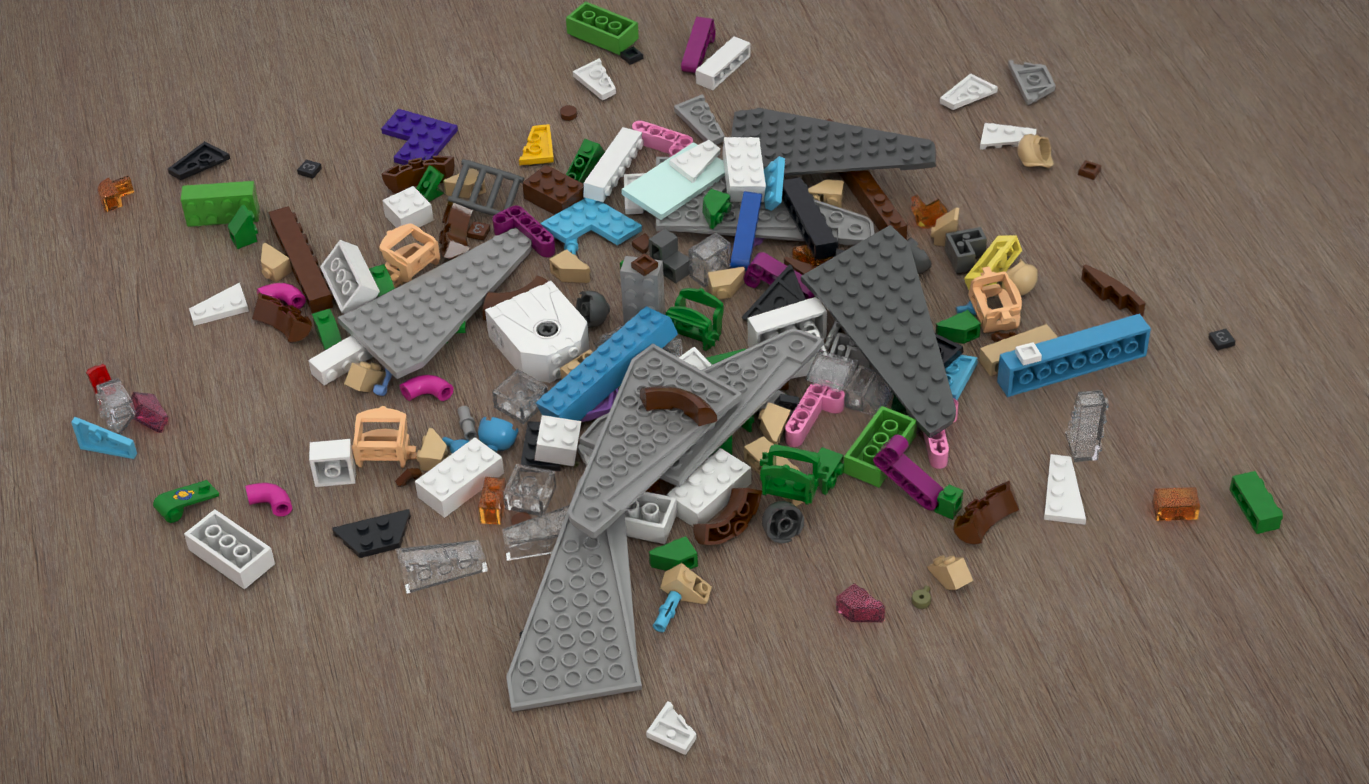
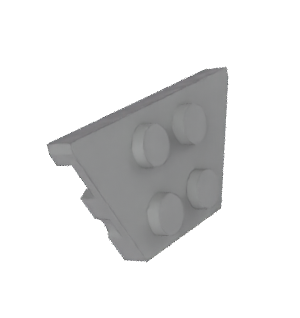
(1032, 80)

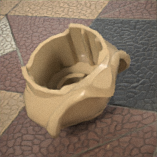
(1035, 151)
(1023, 276)

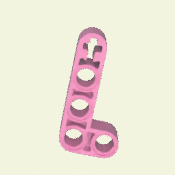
(662, 138)
(808, 410)
(938, 447)

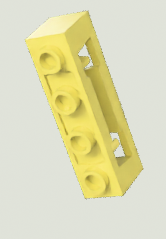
(996, 257)

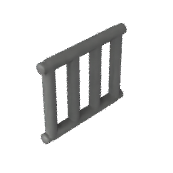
(483, 169)

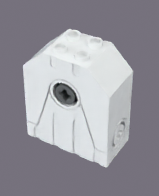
(538, 331)

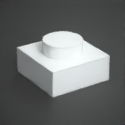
(1028, 353)

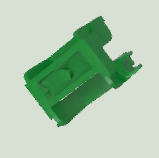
(693, 323)
(789, 482)

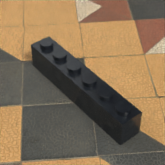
(808, 219)

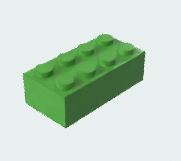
(602, 28)
(218, 202)
(883, 426)

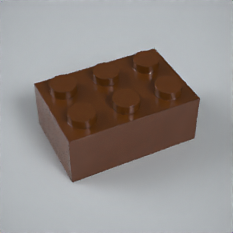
(552, 190)

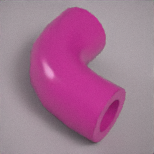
(284, 292)
(426, 385)
(270, 494)

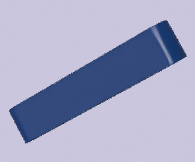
(746, 230)

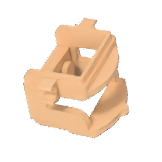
(409, 258)
(1010, 299)
(382, 443)

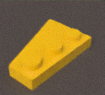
(538, 147)

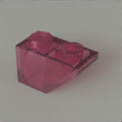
(149, 411)
(859, 606)

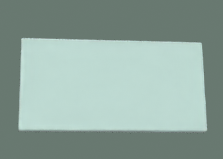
(666, 190)

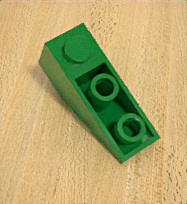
(585, 160)

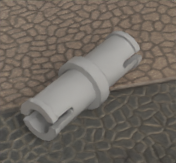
(467, 423)

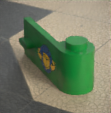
(172, 503)

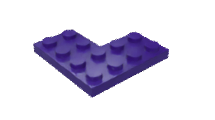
(423, 135)

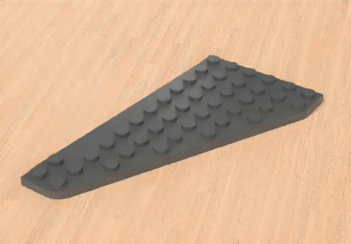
(829, 146)
(884, 312)

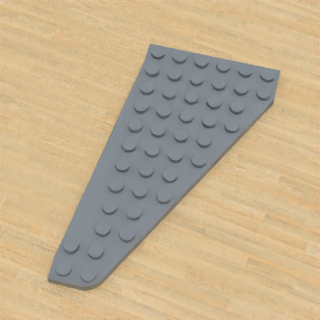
(640, 443)

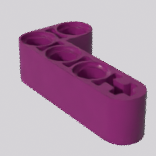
(701, 35)
(516, 217)
(768, 269)
(906, 473)

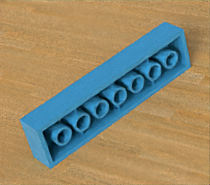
(1076, 355)
(606, 366)

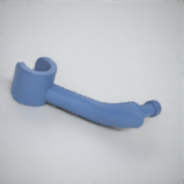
(381, 390)

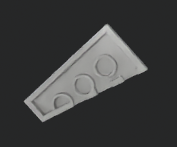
(700, 119)

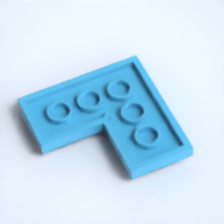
(593, 216)

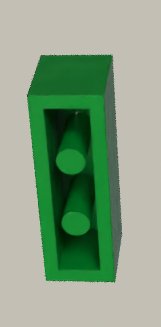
(1256, 502)

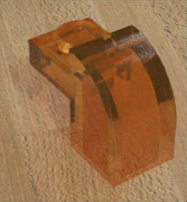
(111, 191)
(927, 214)

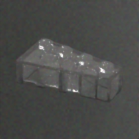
(1087, 425)
(534, 535)
(439, 563)

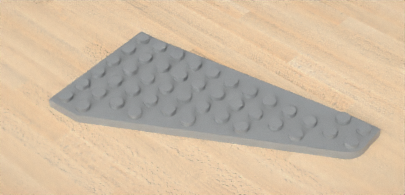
(846, 226)
(423, 314)
(754, 373)
(580, 624)

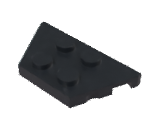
(780, 293)
(374, 534)

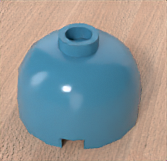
(497, 434)

